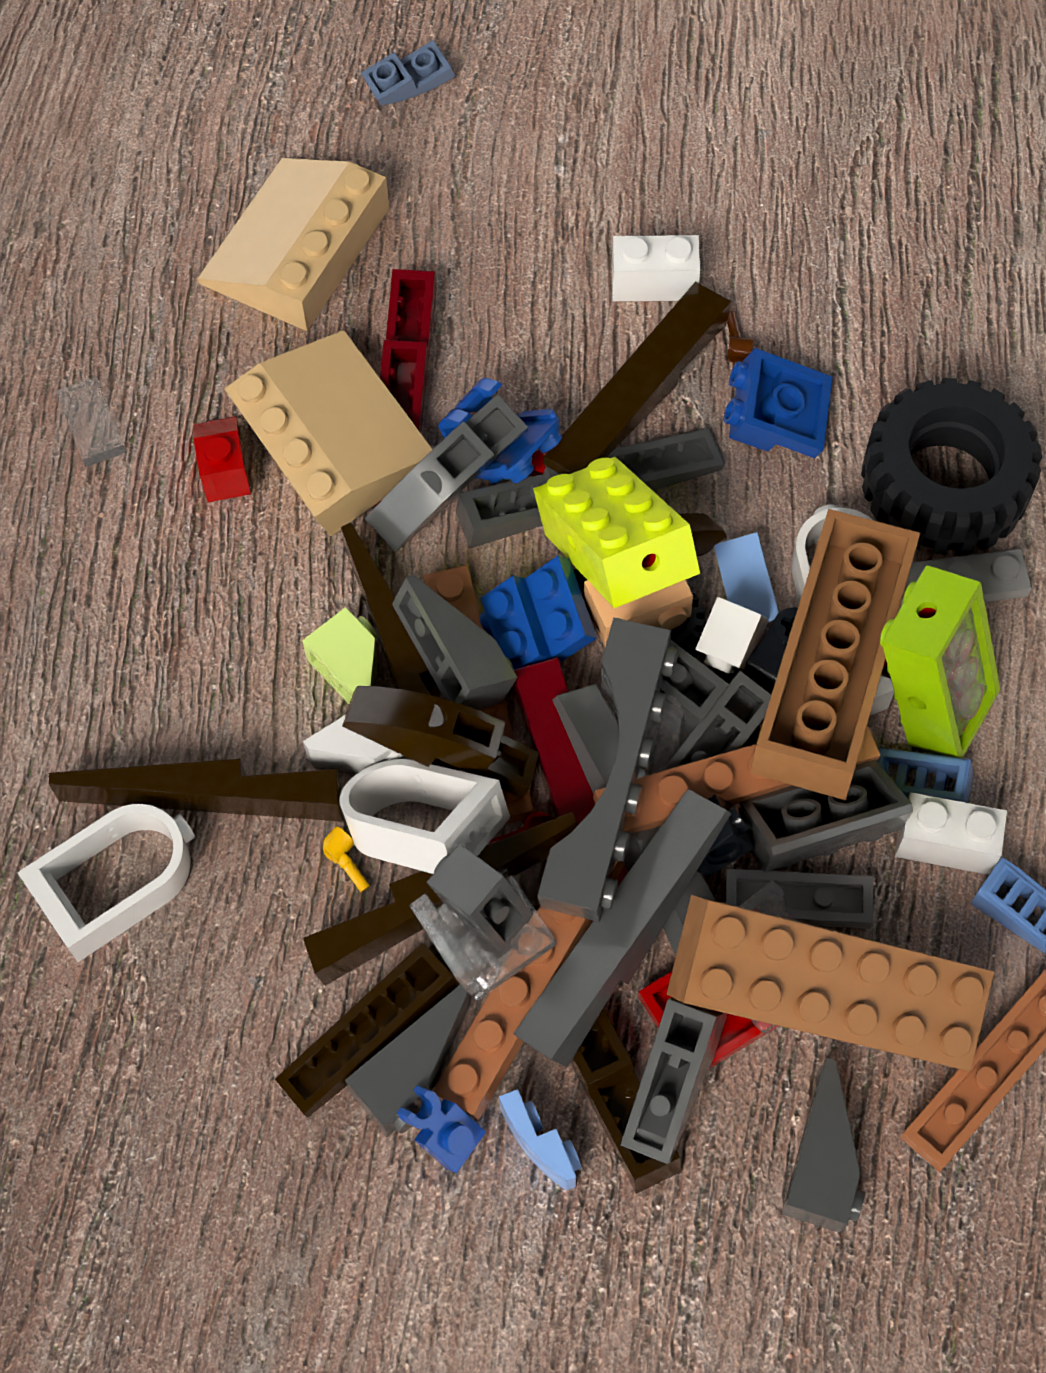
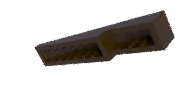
(641, 380)
(398, 649)
(206, 787)
(360, 939)
(367, 1028)
(612, 1090)

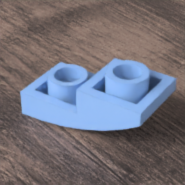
(747, 575)
(547, 1151)

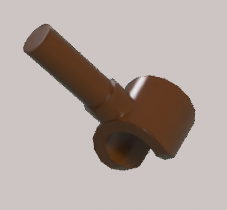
(739, 347)

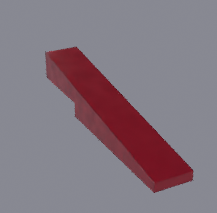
(409, 340)
(559, 764)

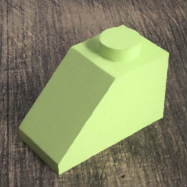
(344, 652)

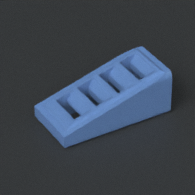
(942, 766)
(1001, 910)

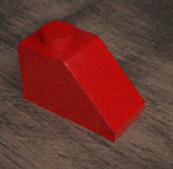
(221, 459)

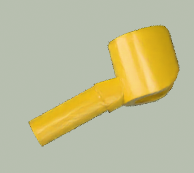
(335, 848)

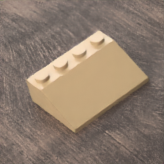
(298, 238)
(330, 427)

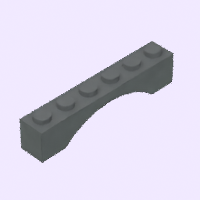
(582, 863)

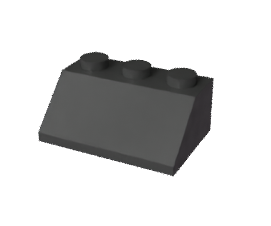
(805, 824)

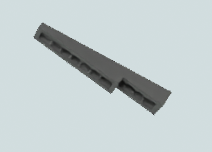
(512, 507)
(595, 741)
(624, 935)

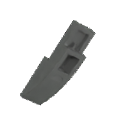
(445, 472)

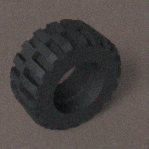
(962, 419)

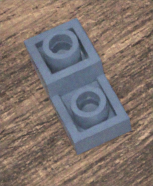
(402, 79)

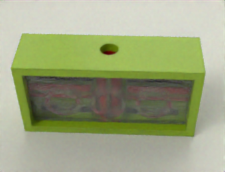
(941, 662)

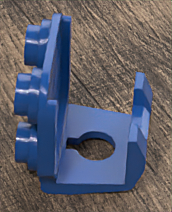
(516, 460)

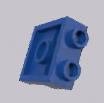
(778, 404)
(538, 615)

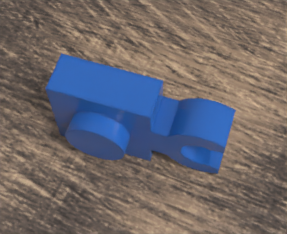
(446, 1129)

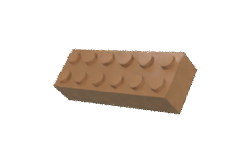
(834, 655)
(829, 983)

